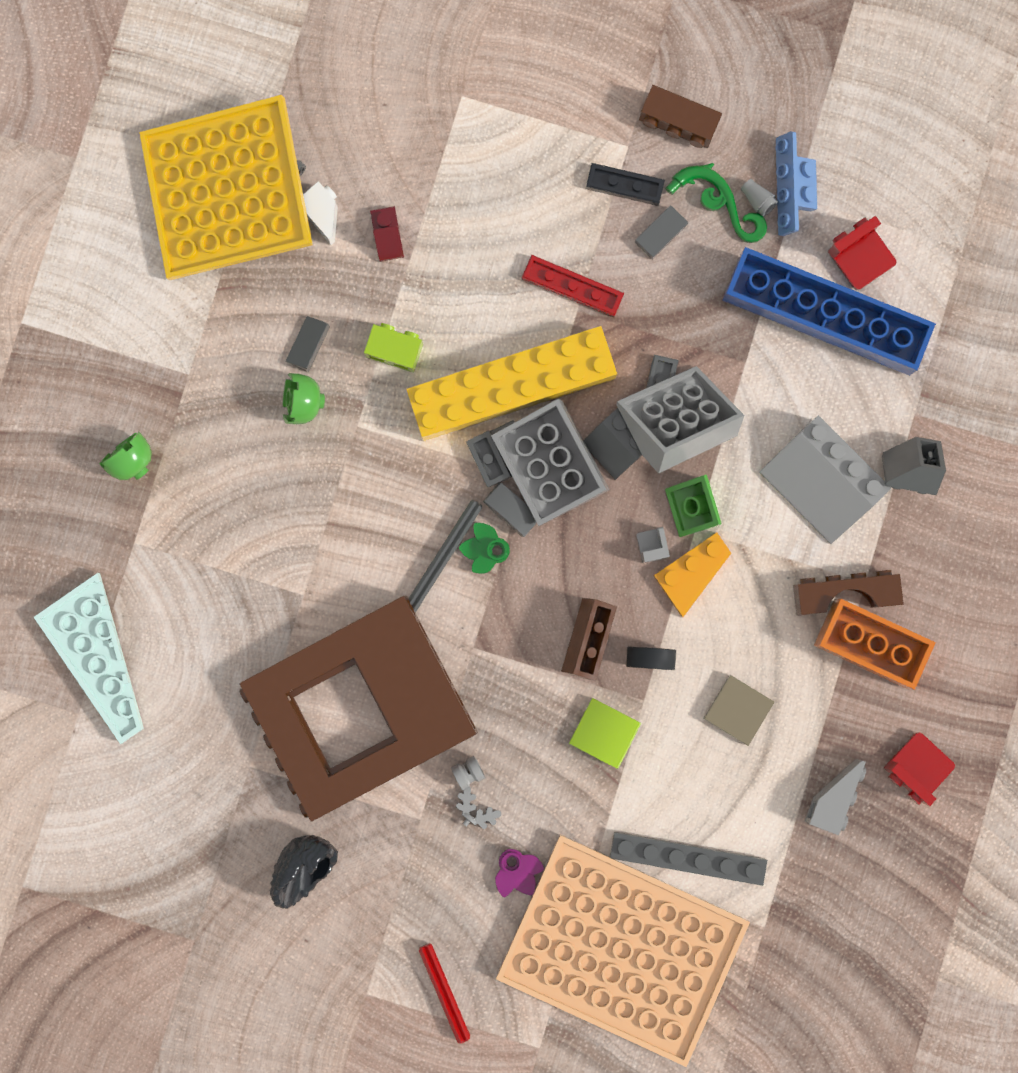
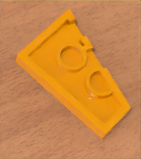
(692, 572)

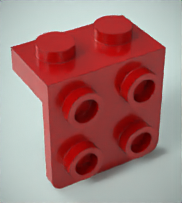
(862, 253)
(919, 768)

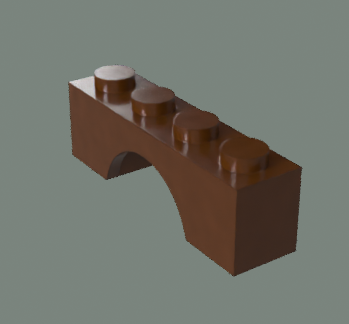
(880, 591)

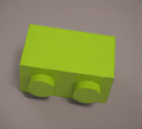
(394, 347)

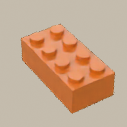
(874, 644)

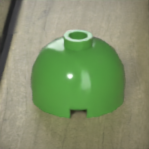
(301, 399)
(128, 458)

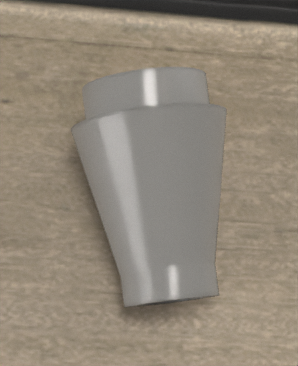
(760, 198)

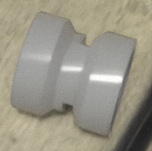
(462, 775)

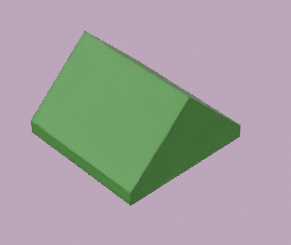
(693, 506)

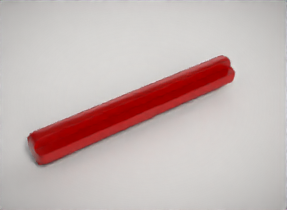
(444, 993)

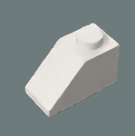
(322, 210)

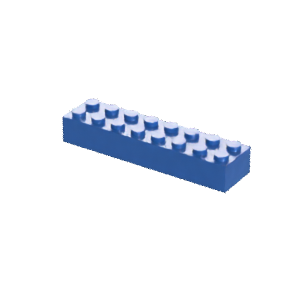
(829, 311)

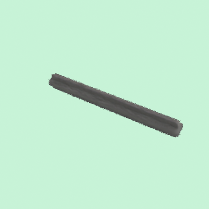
(444, 554)

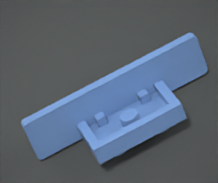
(794, 184)

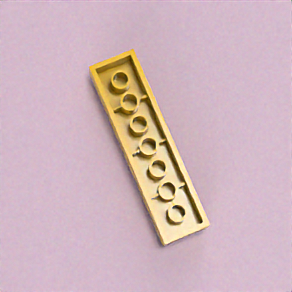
(512, 383)

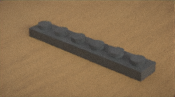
(688, 858)

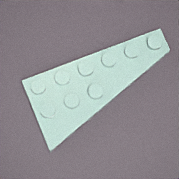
(88, 643)

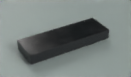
(625, 184)

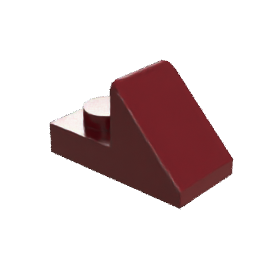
(387, 234)

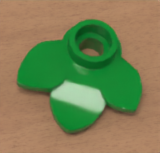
(481, 548)

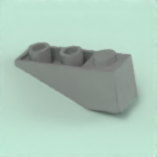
(832, 803)

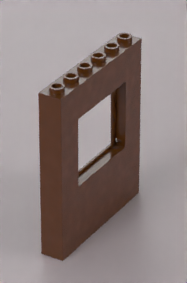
(406, 685)

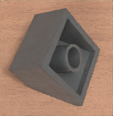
(613, 445)

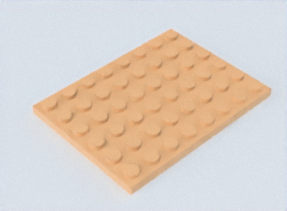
(622, 950)

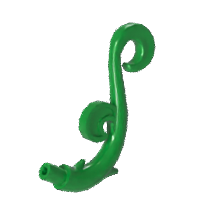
(712, 203)

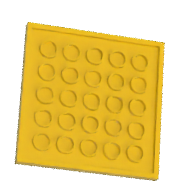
(225, 188)

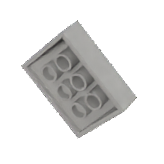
(679, 418)
(550, 462)
(825, 479)

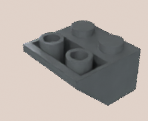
(915, 466)

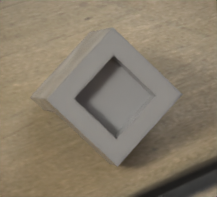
(652, 545)

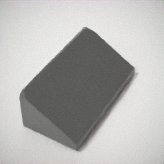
(308, 343)

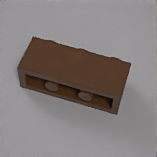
(679, 117)
(589, 639)

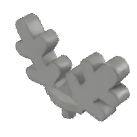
(480, 819)

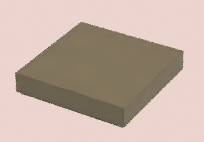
(739, 710)

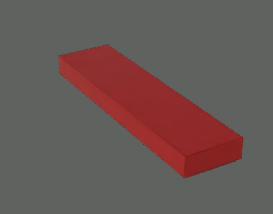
(572, 286)

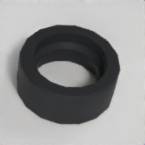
(651, 658)

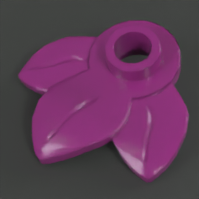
(517, 876)

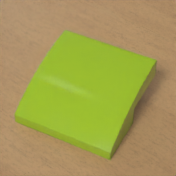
(605, 733)

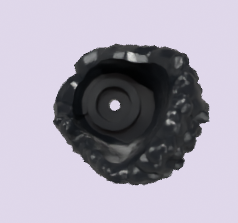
(300, 868)

